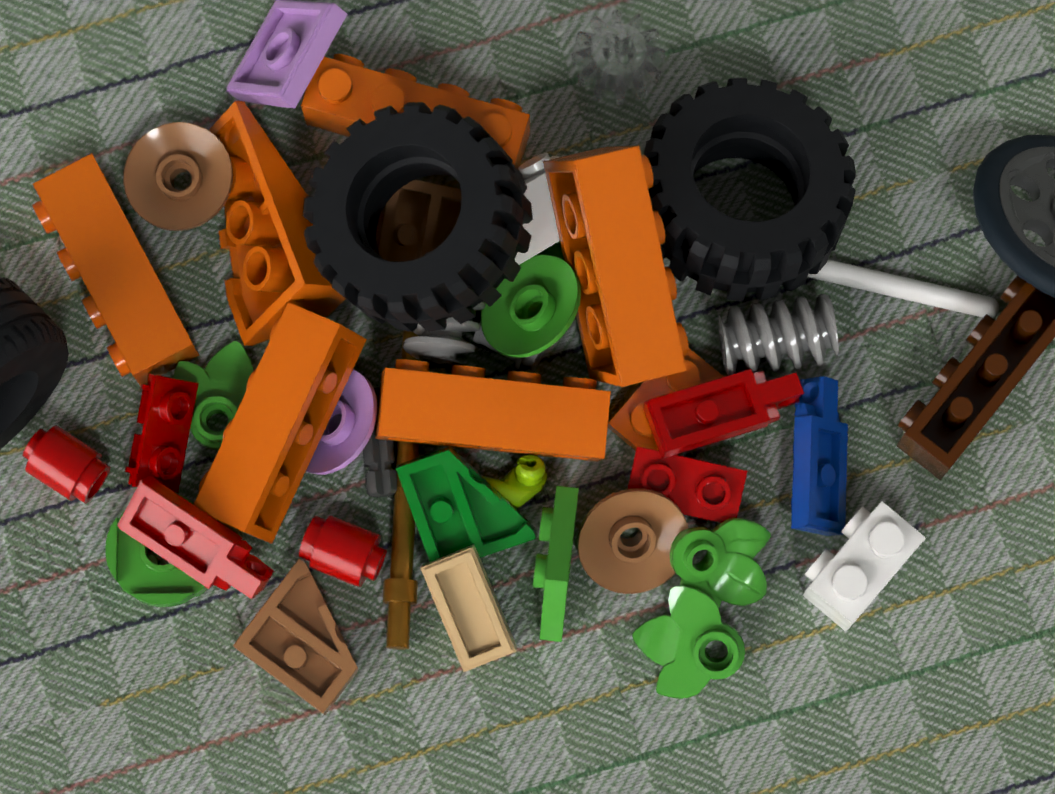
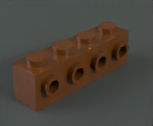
(982, 381)

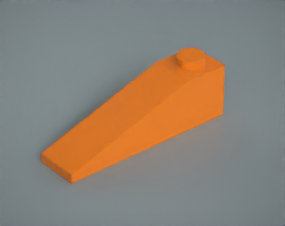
(266, 232)

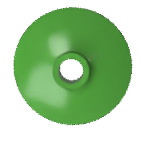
(533, 307)

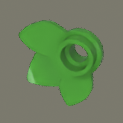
(219, 389)
(728, 567)
(681, 640)

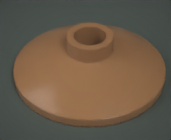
(163, 156)
(635, 562)

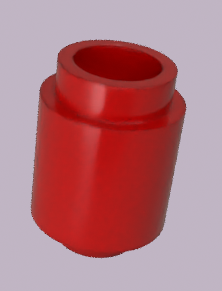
(65, 464)
(342, 550)

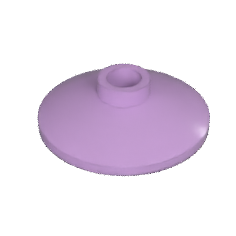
(347, 428)

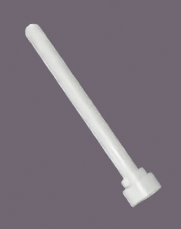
(907, 289)

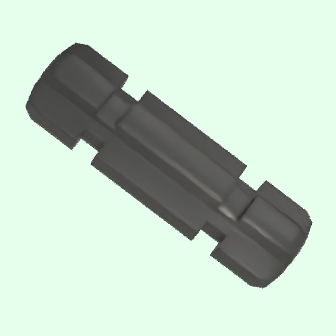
(378, 457)

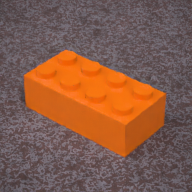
(617, 255)

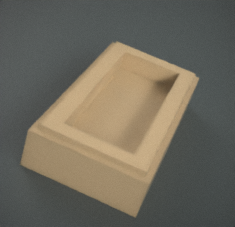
(468, 608)

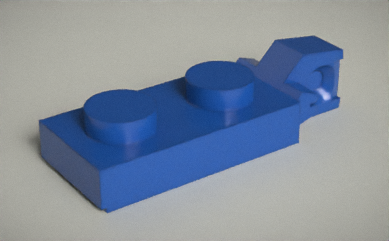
(819, 460)

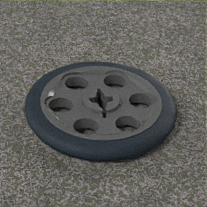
(1005, 215)

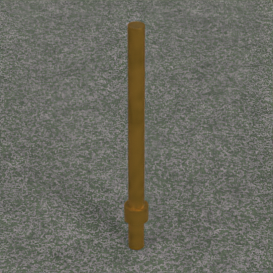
(400, 588)

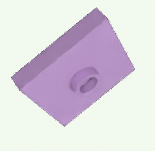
(286, 52)

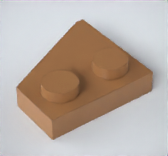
(417, 220)
(300, 641)

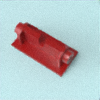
(166, 419)
(694, 485)

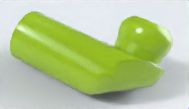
(522, 481)

